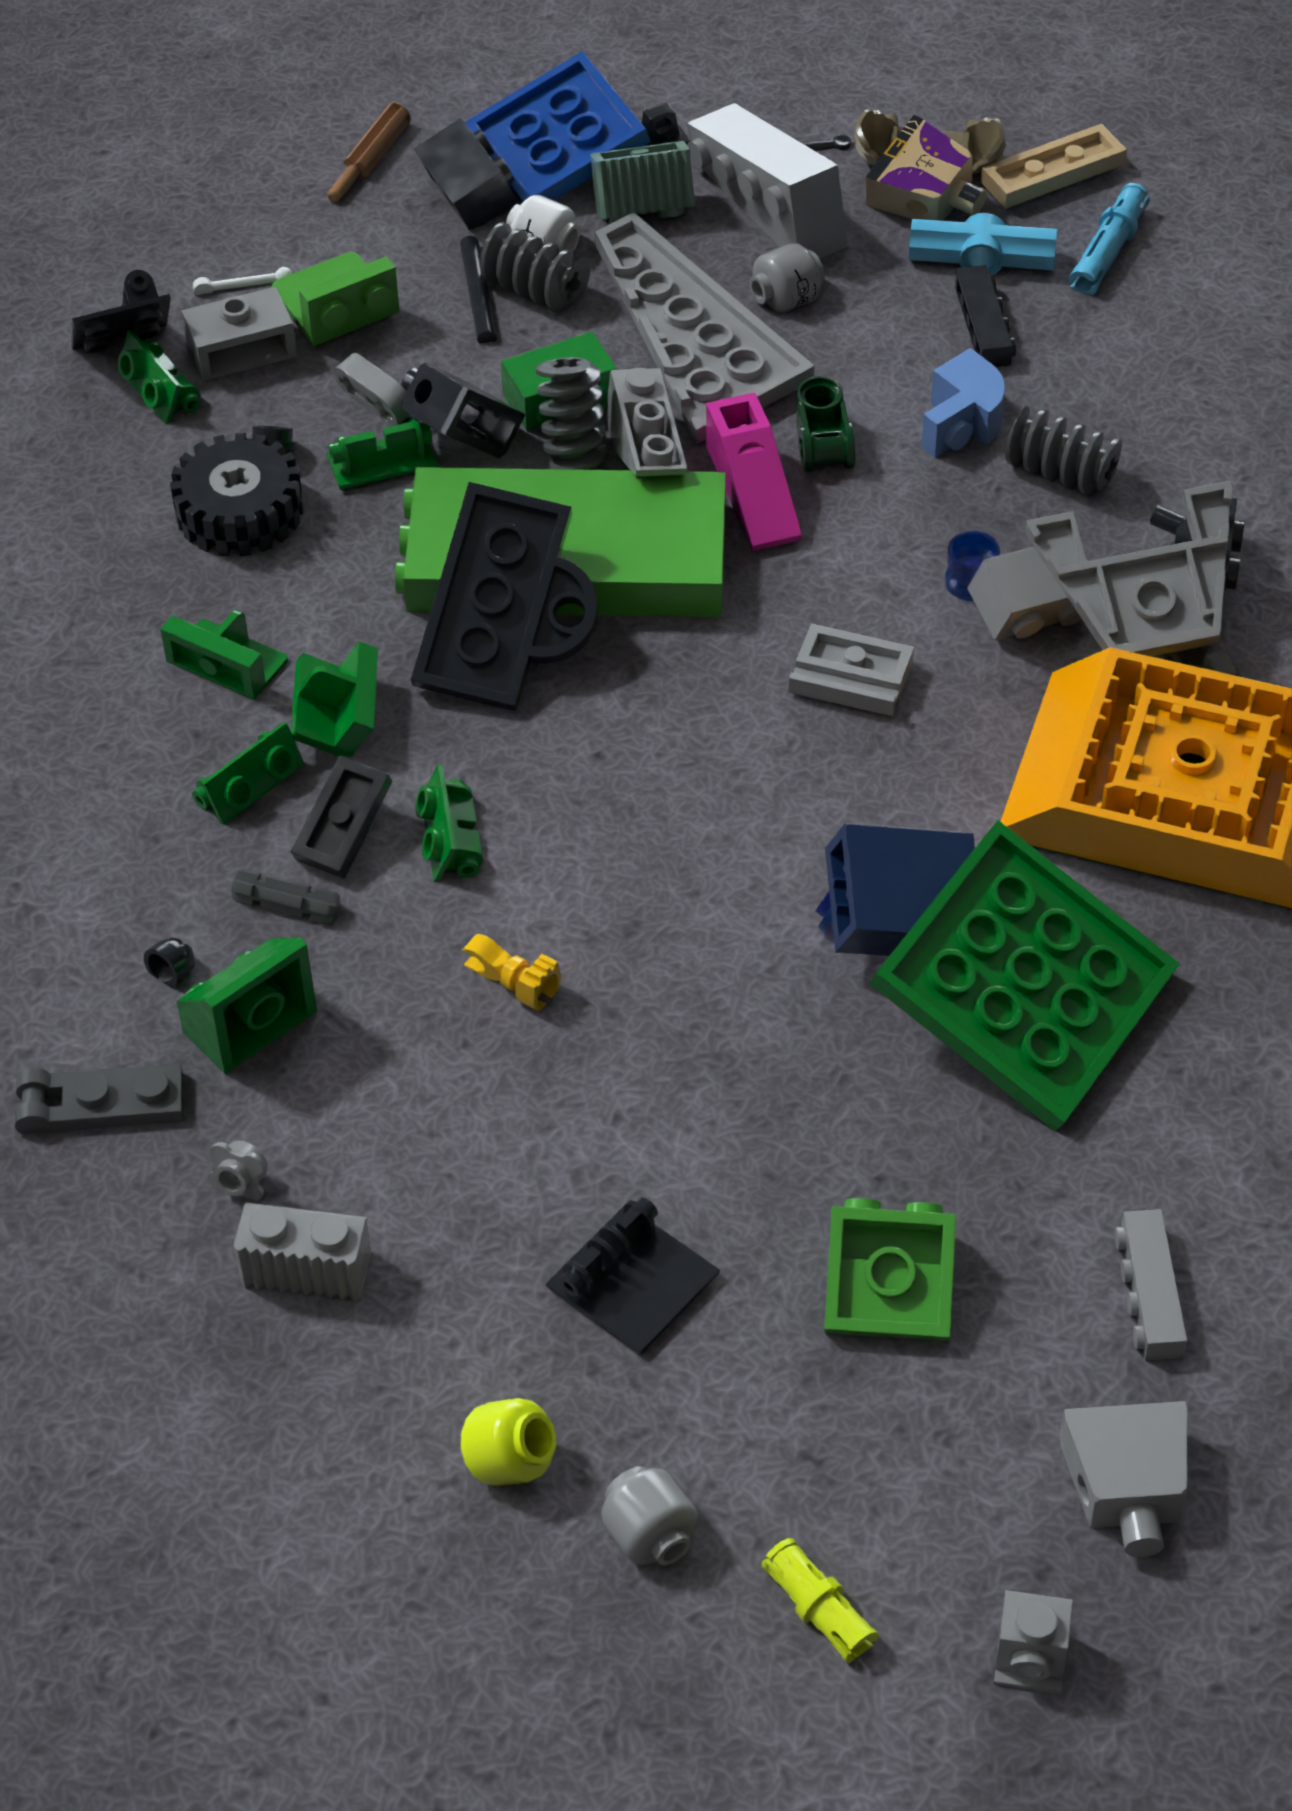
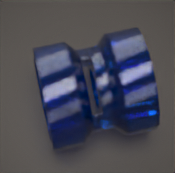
(964, 558)

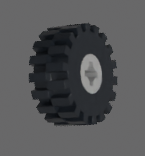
(237, 494)

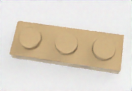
(1053, 166)

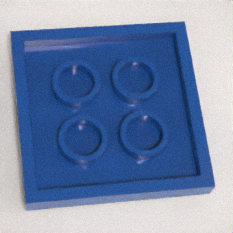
(555, 126)

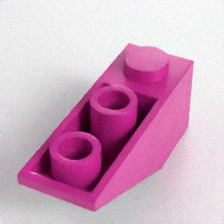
(756, 485)

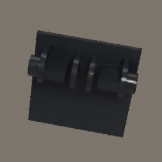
(140, 311)
(633, 1276)

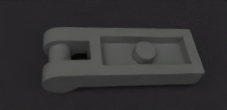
(99, 1098)

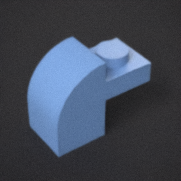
(966, 403)

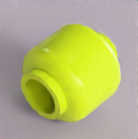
(508, 1442)

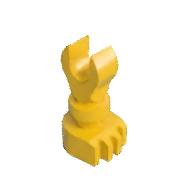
(514, 972)

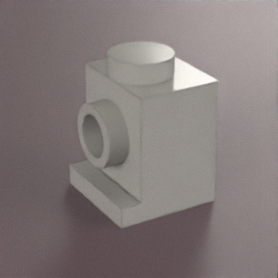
(1033, 1641)

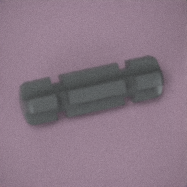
(285, 896)

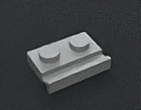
(851, 669)

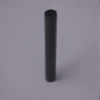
(477, 290)

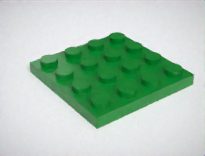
(1025, 975)

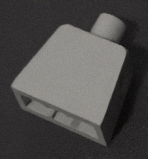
(1129, 1468)

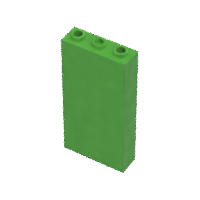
(639, 539)

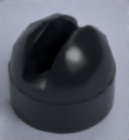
(173, 954)

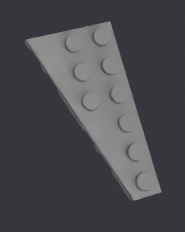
(694, 327)

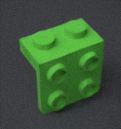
(339, 296)

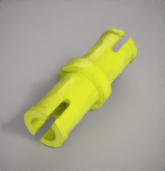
(819, 1600)

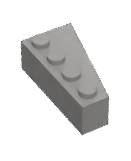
(771, 178)

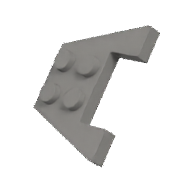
(1149, 597)

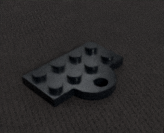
(502, 599)

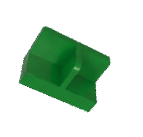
(222, 653)
(335, 702)

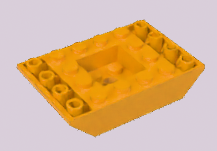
(1112, 786)

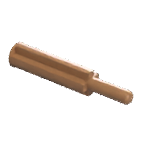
(371, 148)

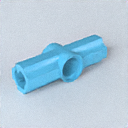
(983, 241)

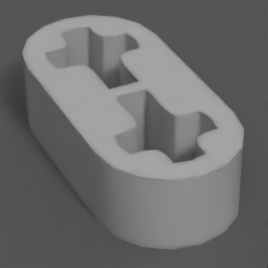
(372, 388)

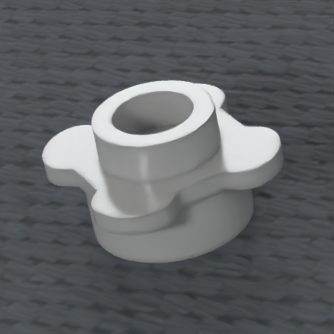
(238, 1169)

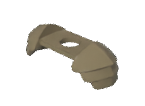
(983, 138)

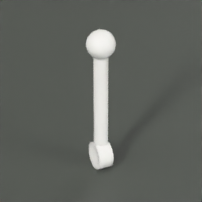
(204, 285)

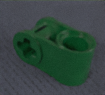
(823, 425)

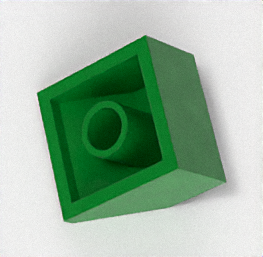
(250, 1002)

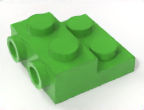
(890, 1271)

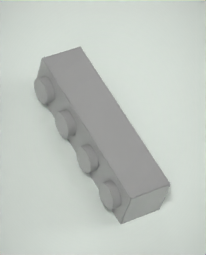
(1153, 1285)

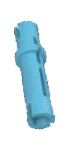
(1115, 227)

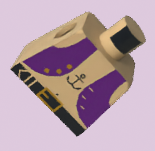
(924, 176)

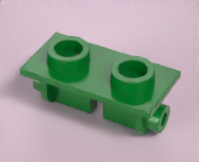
(156, 378)
(364, 460)
(250, 774)
(445, 809)

